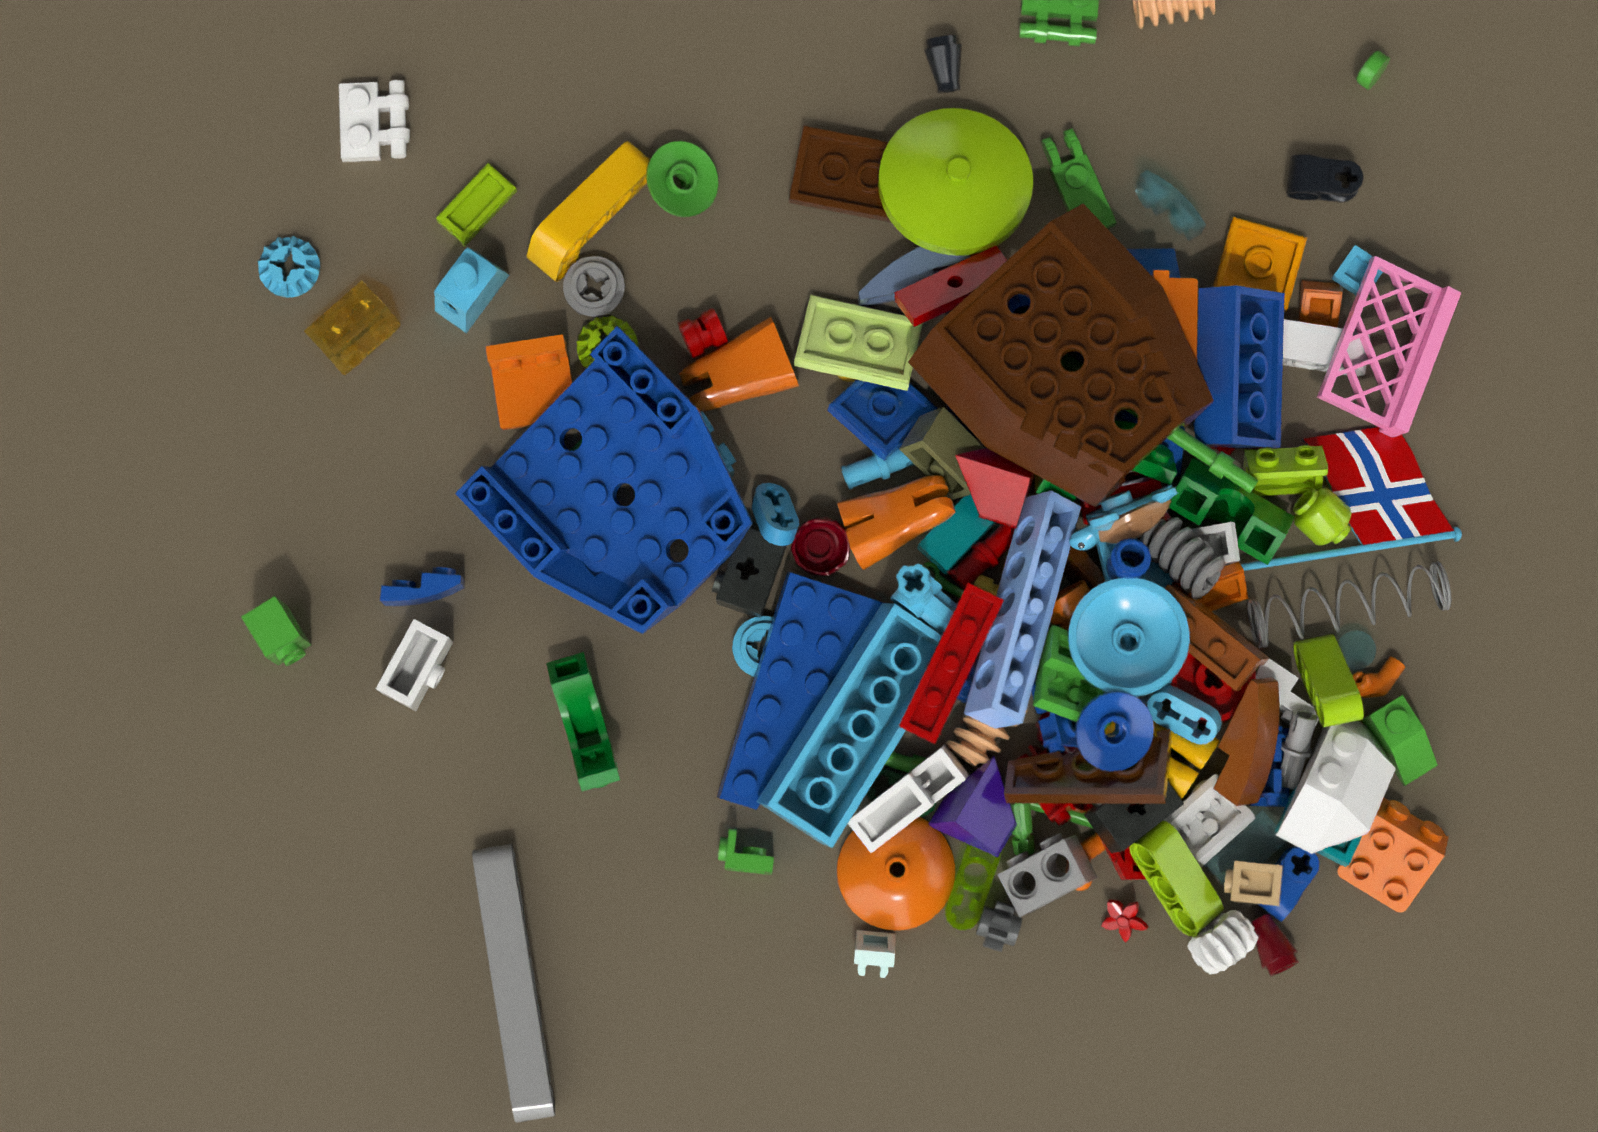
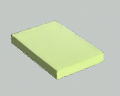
(857, 342)

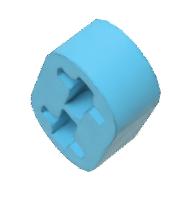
(1184, 714)

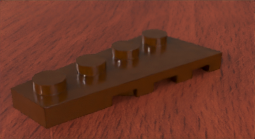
(1075, 780)

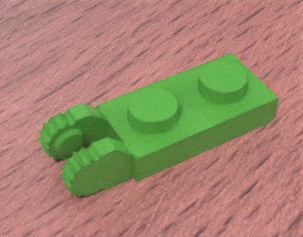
(1077, 179)

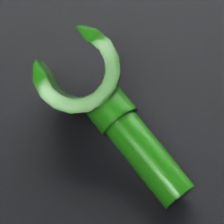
(946, 585)

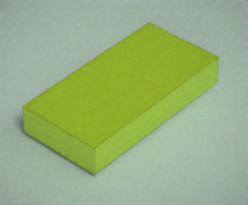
(476, 204)

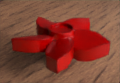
(1123, 918)

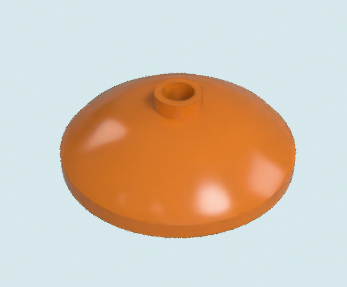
(904, 900)

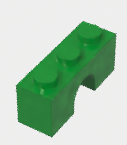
(1257, 521)

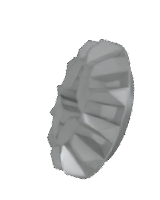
(600, 270)

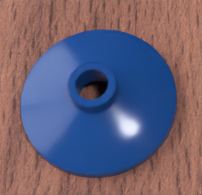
(1129, 739)

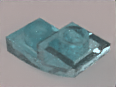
(1161, 196)

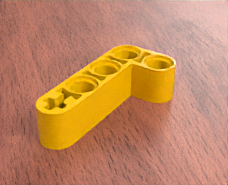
(586, 210)

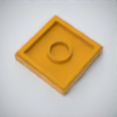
(1260, 258)

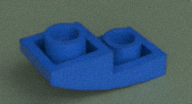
(434, 586)

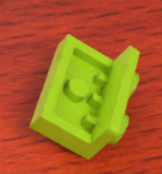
(1286, 469)

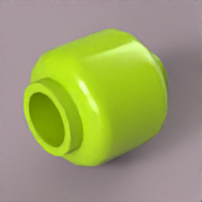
(1322, 516)

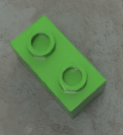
(277, 632)

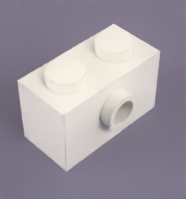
(415, 665)

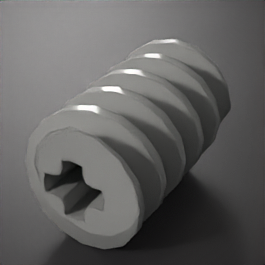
(1183, 557)

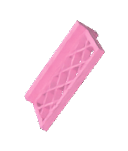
(1419, 356)

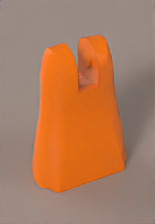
(742, 369)
(892, 517)

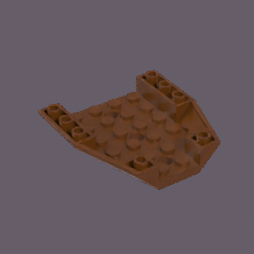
(1007, 372)

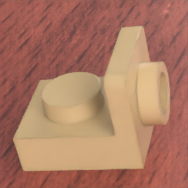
(1254, 883)

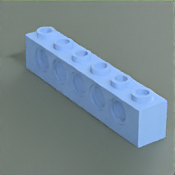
(1029, 594)

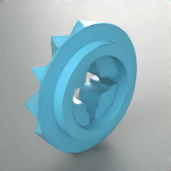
(298, 280)
(750, 631)

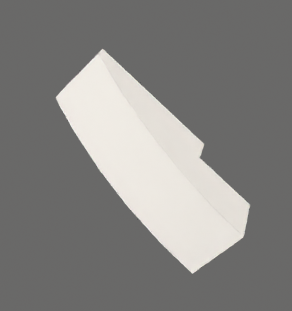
(908, 798)

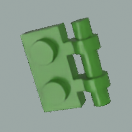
(1065, 9)

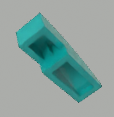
(955, 536)

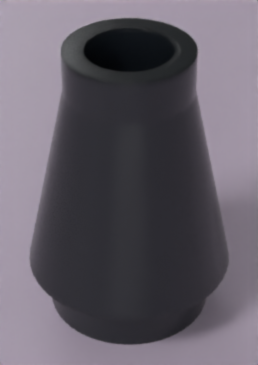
(944, 60)

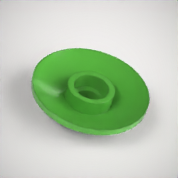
(693, 170)

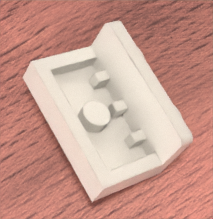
(1209, 820)

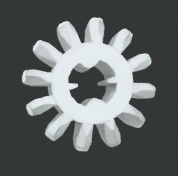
(1223, 942)

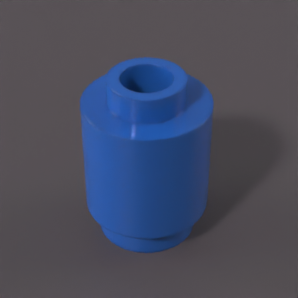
(1133, 552)

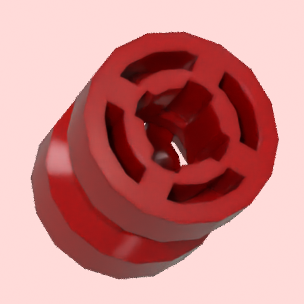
(702, 332)

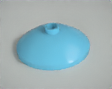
(1133, 610)

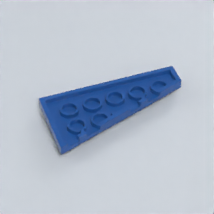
(801, 656)

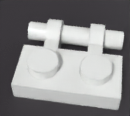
(360, 121)

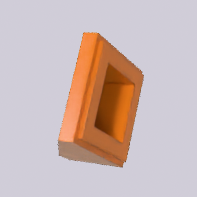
(1320, 303)

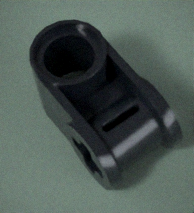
(1318, 177)

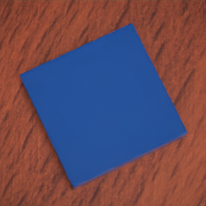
(880, 414)

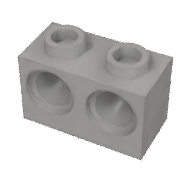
(1049, 880)

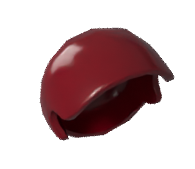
(821, 546)

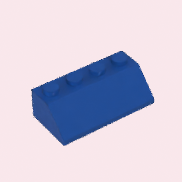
(1241, 366)

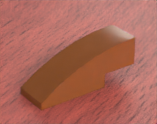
(1250, 743)

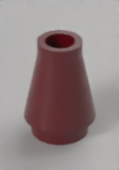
(1273, 947)

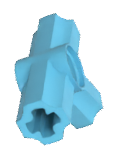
(923, 597)

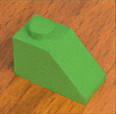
(1402, 739)

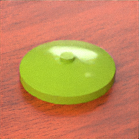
(955, 181)

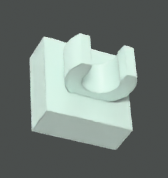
(875, 950)

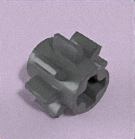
(999, 926)

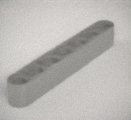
(513, 983)

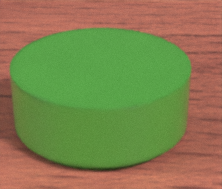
(1372, 69)

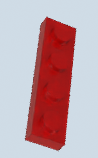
(951, 663)

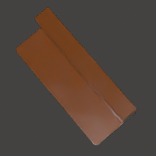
(1217, 643)

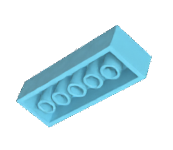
(852, 727)

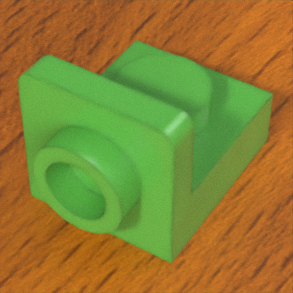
(750, 861)

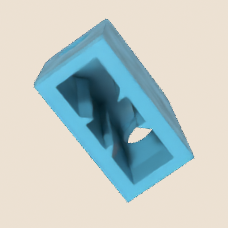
(468, 288)

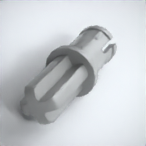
(1297, 747)

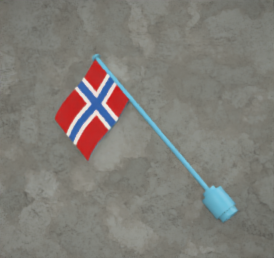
(1381, 487)

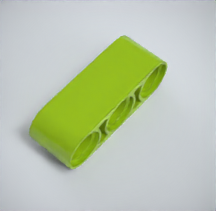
(1328, 680)
(1176, 879)

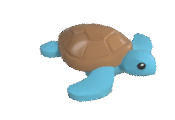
(1123, 518)

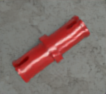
(983, 556)

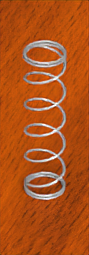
(1259, 626)

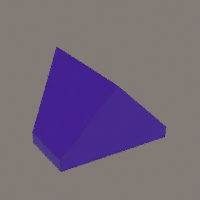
(977, 811)

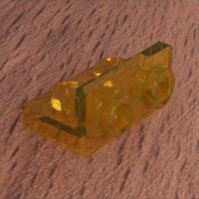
(353, 328)

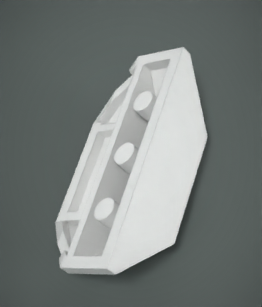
(1338, 789)

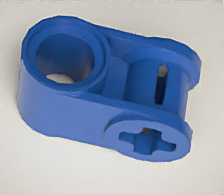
(1292, 884)

